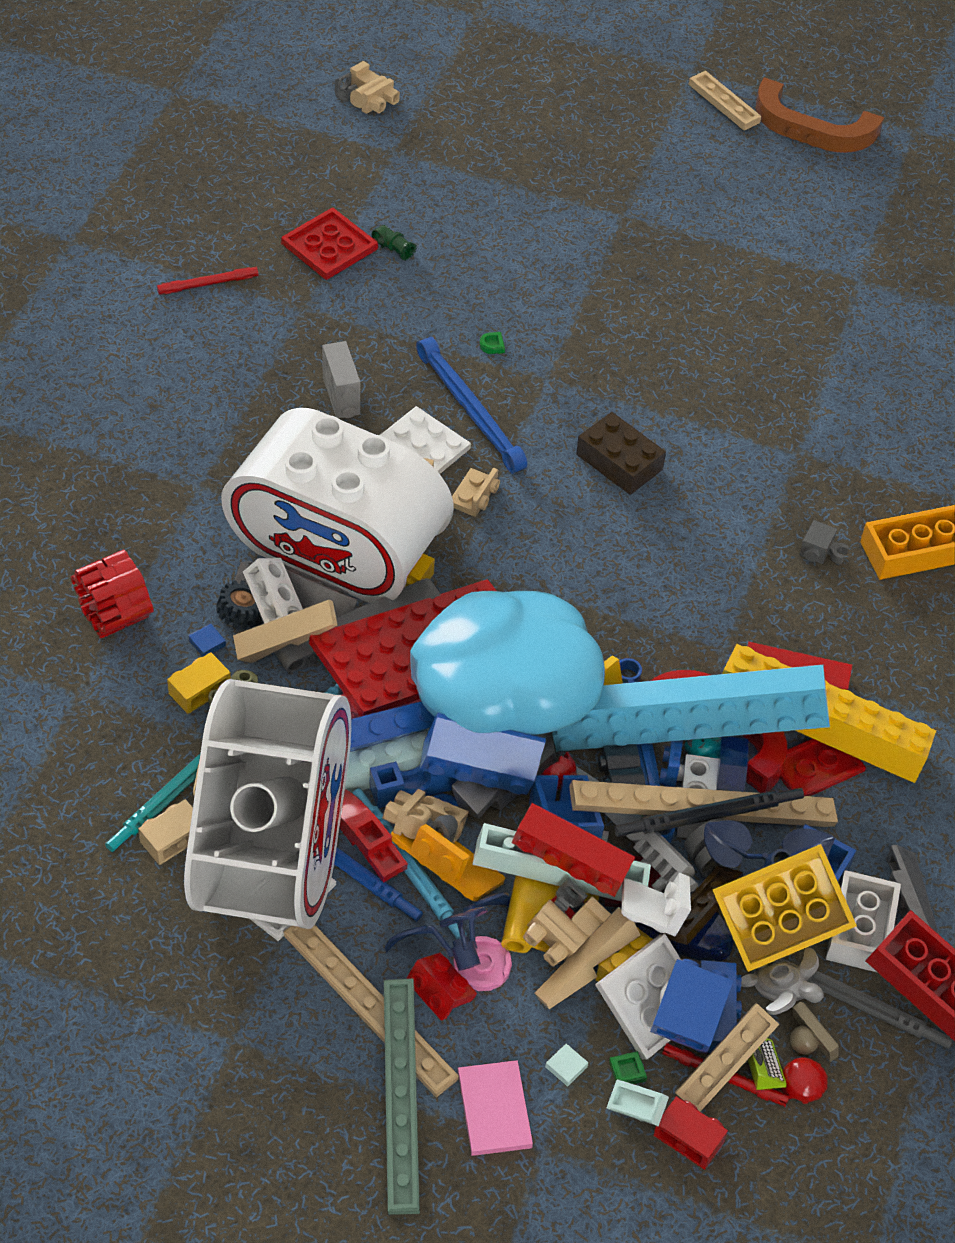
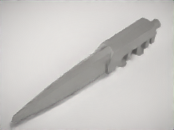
(654, 850)

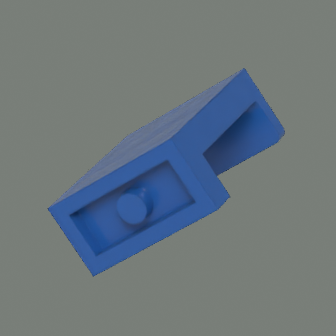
(692, 1005)

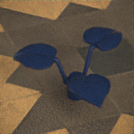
(730, 840)
(464, 948)

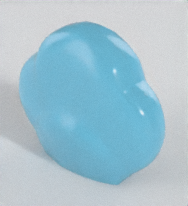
(508, 663)

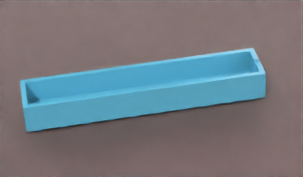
(702, 708)

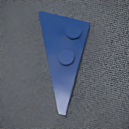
(672, 756)

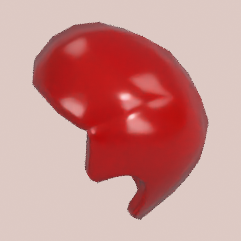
(564, 766)
(804, 1080)

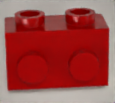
(440, 985)

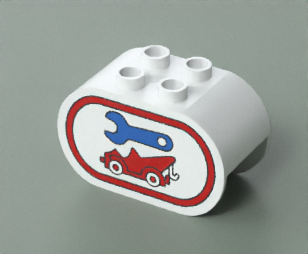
(337, 503)
(268, 802)

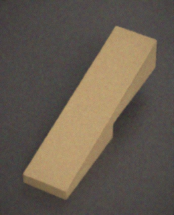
(287, 630)
(578, 968)

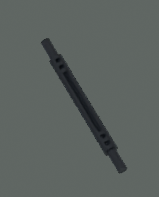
(709, 812)

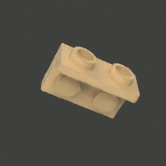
(475, 491)

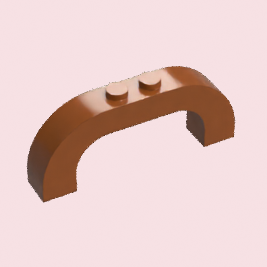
(813, 130)

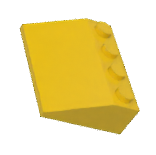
(784, 907)

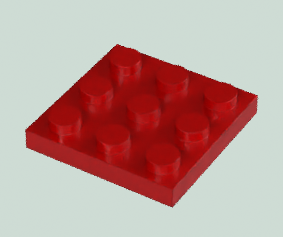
(329, 243)

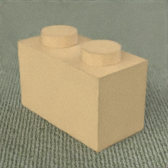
(168, 832)

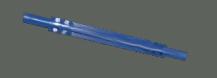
(375, 884)

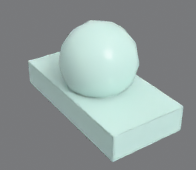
(637, 1102)

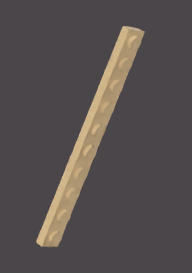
(660, 799)

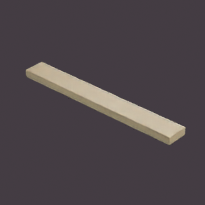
(366, 1001)

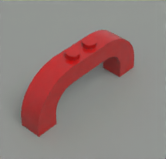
(768, 764)

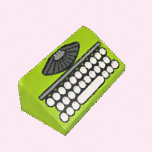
(766, 1067)

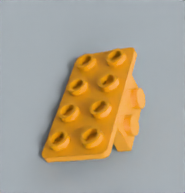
(450, 862)

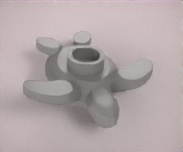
(786, 982)

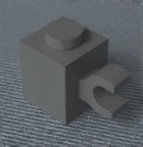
(820, 543)

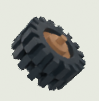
(238, 605)

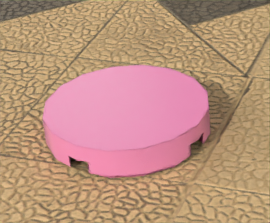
(489, 973)

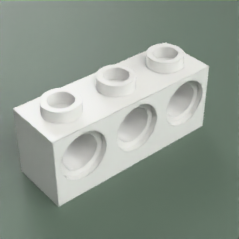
(272, 588)
(708, 772)

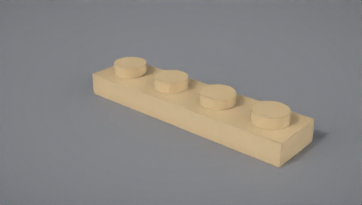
(724, 100)
(727, 1057)

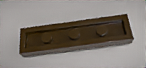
(704, 904)

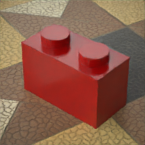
(691, 1132)

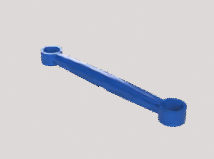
(512, 457)
(646, 751)

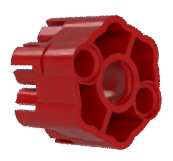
(117, 593)

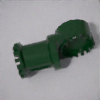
(394, 241)

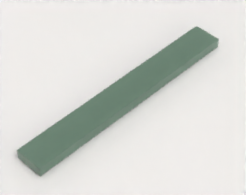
(401, 1097)

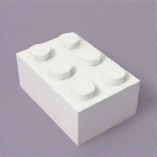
(874, 911)

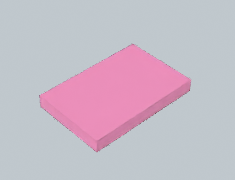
(494, 1108)

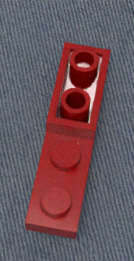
(371, 837)

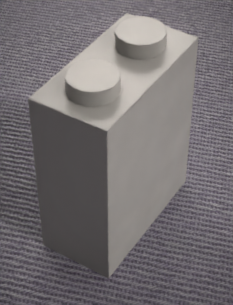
(341, 379)

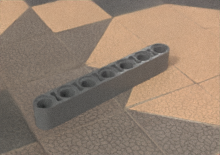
(303, 656)

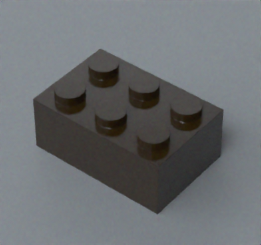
(620, 453)

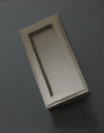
(811, 1034)

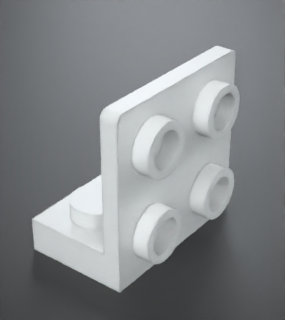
(657, 909)

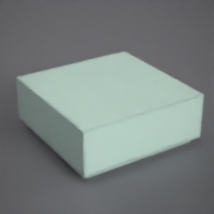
(566, 1065)

